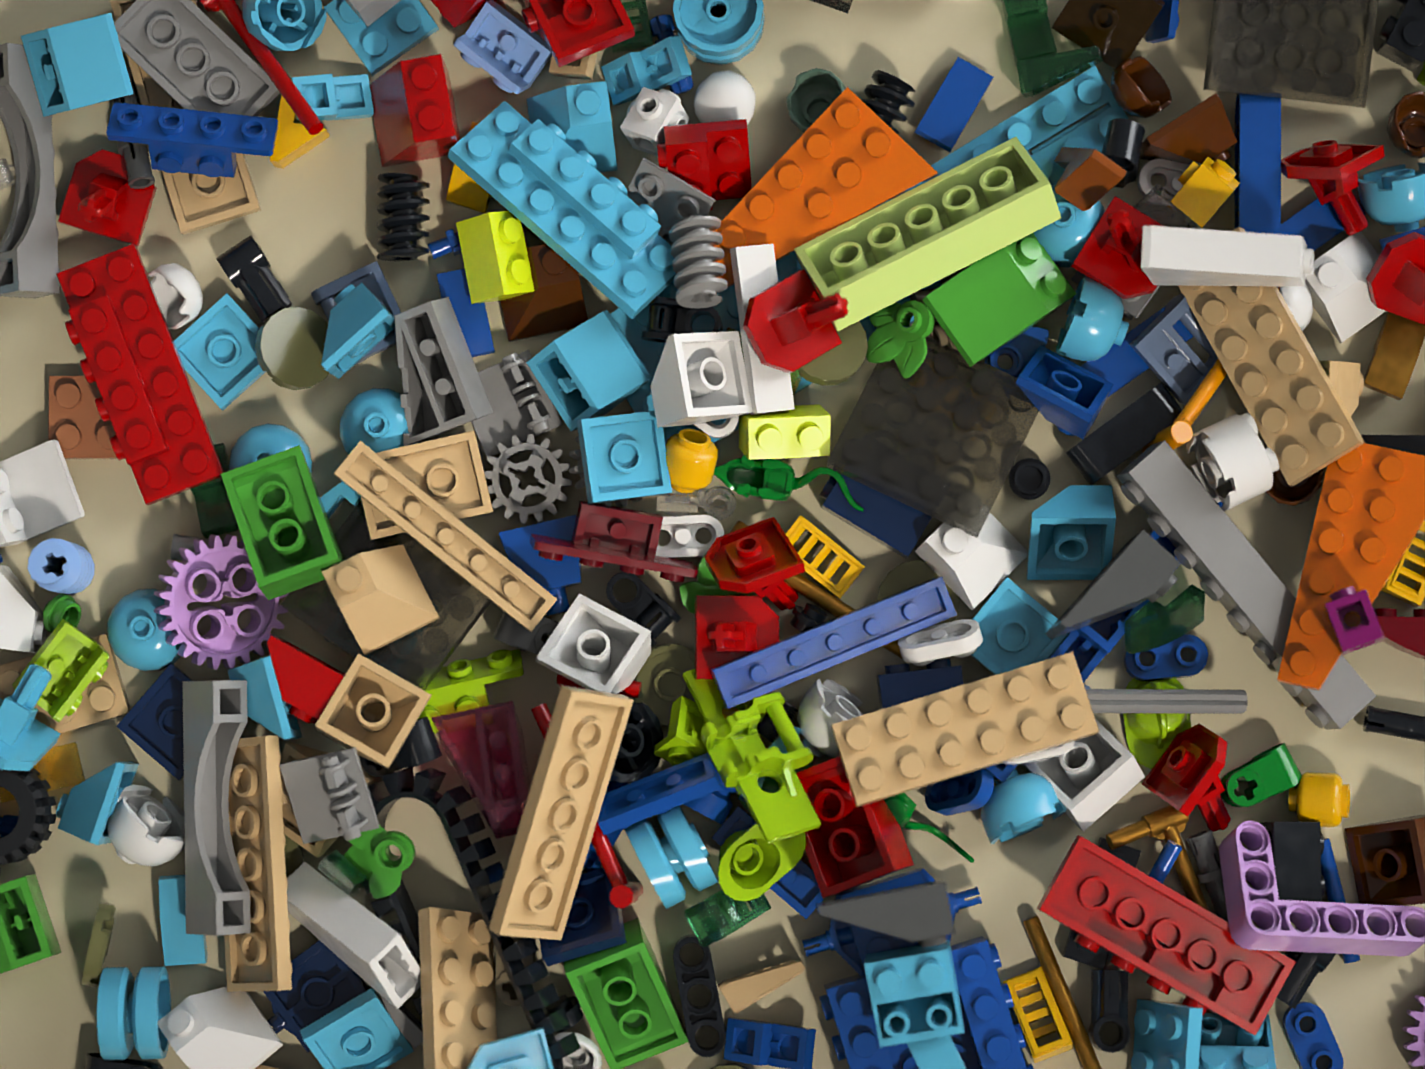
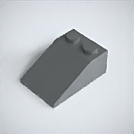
(1133, 575)
(906, 912)

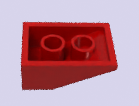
(852, 841)

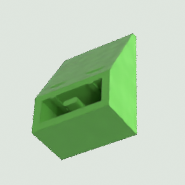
(24, 924)

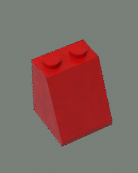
(414, 111)

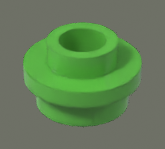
(61, 608)

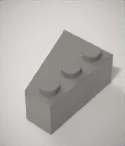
(437, 372)

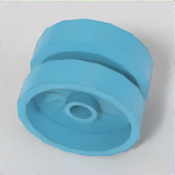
(719, 38)
(675, 852)
(131, 1012)

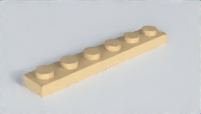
(445, 536)

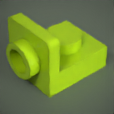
(683, 734)

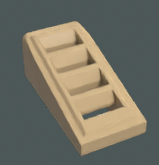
(752, 986)

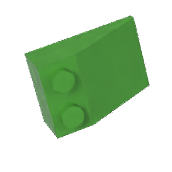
(999, 298)
(282, 522)
(626, 1000)

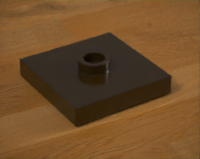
(1108, 24)

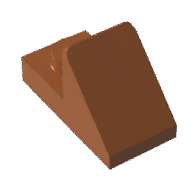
(1086, 176)

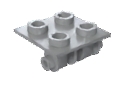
(667, 196)
(517, 404)
(329, 796)

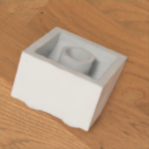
(1090, 776)

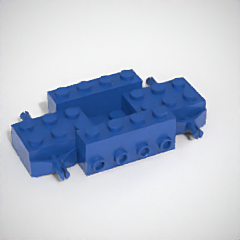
(989, 1032)

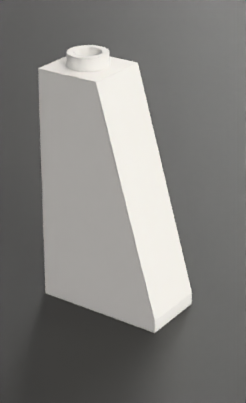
(1224, 258)
(353, 934)

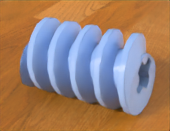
(46, 562)

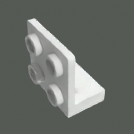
(36, 494)

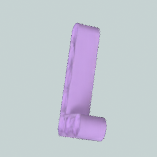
(1309, 917)

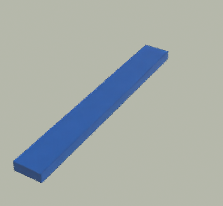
(1122, 364)

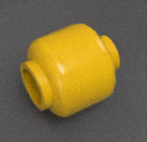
(690, 460)
(1320, 799)

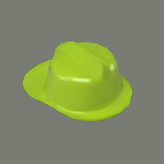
(1152, 733)
(752, 866)

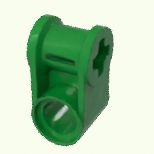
(1265, 774)

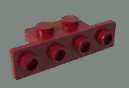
(615, 537)

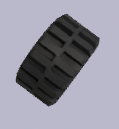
(33, 814)

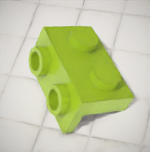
(73, 664)

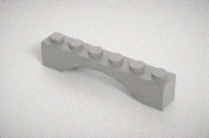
(31, 238)
(214, 884)

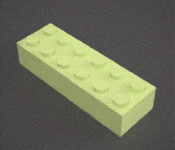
(930, 231)

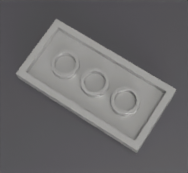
(193, 58)

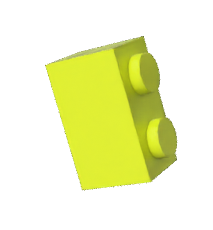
(495, 257)
(786, 433)

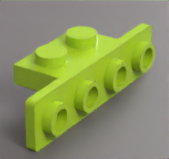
(463, 681)

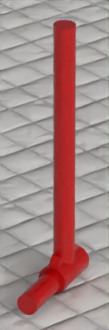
(269, 64)
(623, 892)

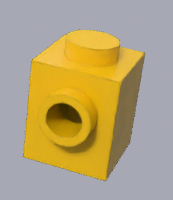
(1205, 189)

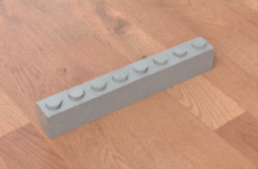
(1233, 575)

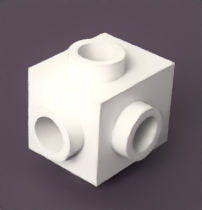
(649, 116)

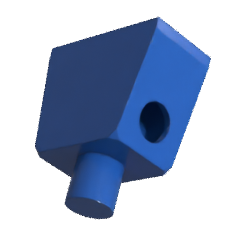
(548, 573)

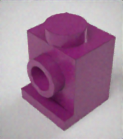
(1358, 637)

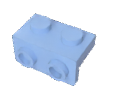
(503, 48)

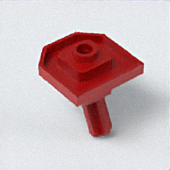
(1333, 175)
(103, 200)
(1115, 251)
(1399, 278)
(792, 323)
(756, 561)
(730, 629)
(1189, 775)

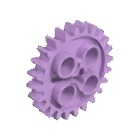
(224, 638)

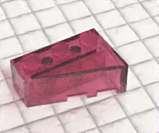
(490, 760)

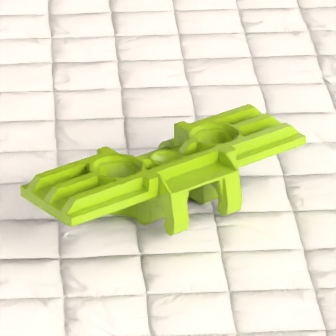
(744, 759)

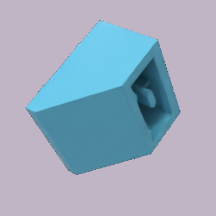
(77, 64)
(589, 370)
(914, 994)
(1231, 1047)

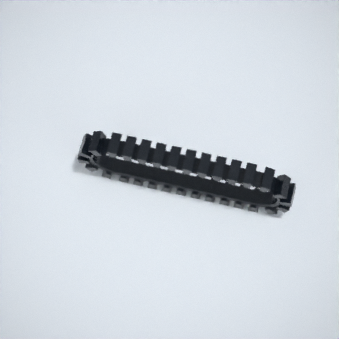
(424, 788)

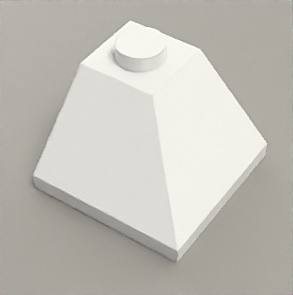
(1341, 286)
(700, 379)
(970, 563)
(19, 616)
(596, 647)
(220, 1031)

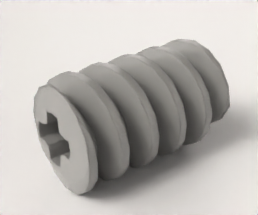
(697, 261)

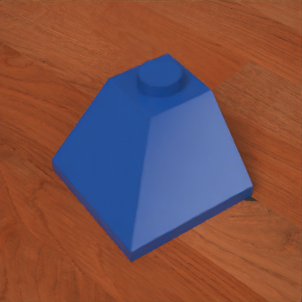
(1063, 391)

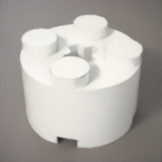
(1232, 460)

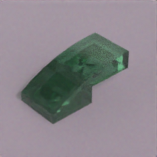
(1028, 28)
(213, 502)
(1161, 624)
(342, 873)

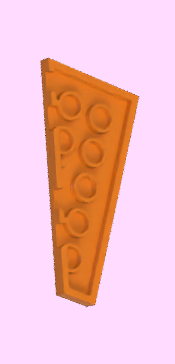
(824, 180)
(1359, 534)

